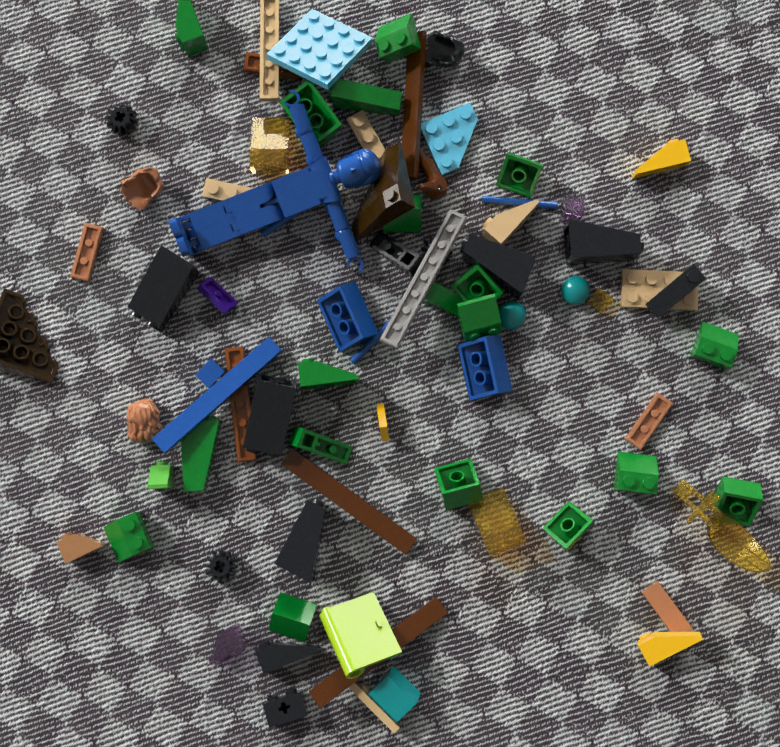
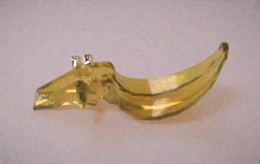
(724, 532)

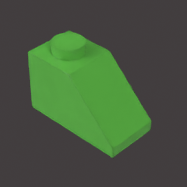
(161, 476)

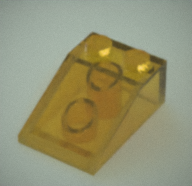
(270, 145)
(497, 523)

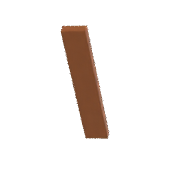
(239, 405)

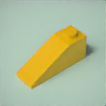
(669, 157)
(662, 645)

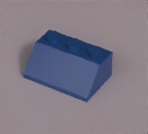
(347, 316)
(485, 367)

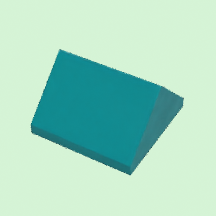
(395, 694)

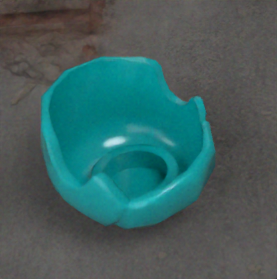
(575, 290)
(512, 315)

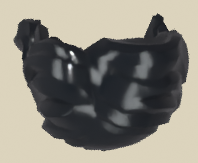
(443, 50)

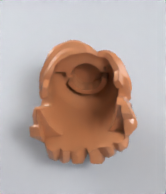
(142, 187)
(143, 420)

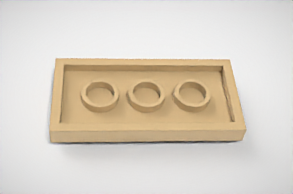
(642, 285)

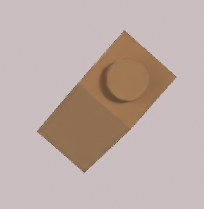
(77, 546)

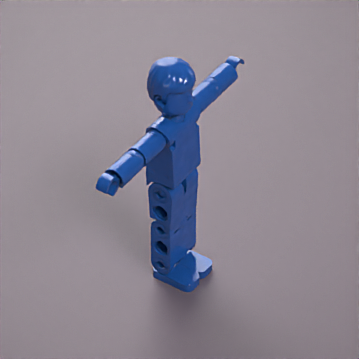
(289, 194)

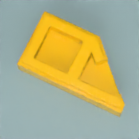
(382, 422)

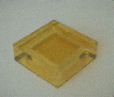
(600, 300)

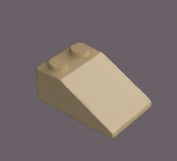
(505, 224)

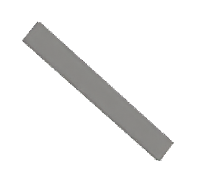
(423, 279)

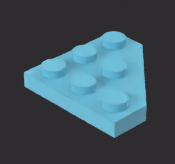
(449, 137)

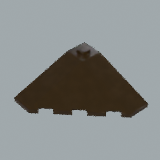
(387, 196)
(21, 346)

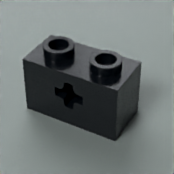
(277, 715)

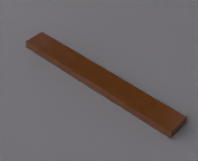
(413, 107)
(349, 501)
(403, 632)

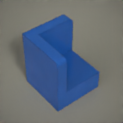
(210, 373)

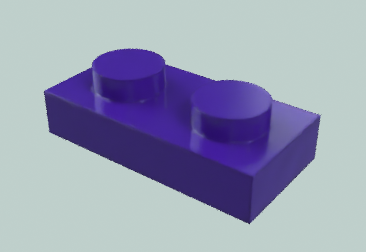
(217, 295)

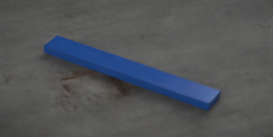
(216, 395)

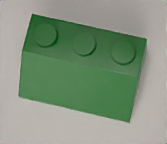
(321, 117)

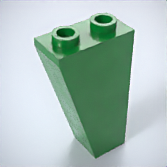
(360, 96)
(198, 454)

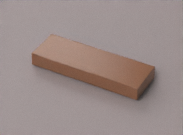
(87, 252)
(648, 421)
(666, 608)

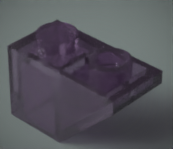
(571, 209)
(228, 642)

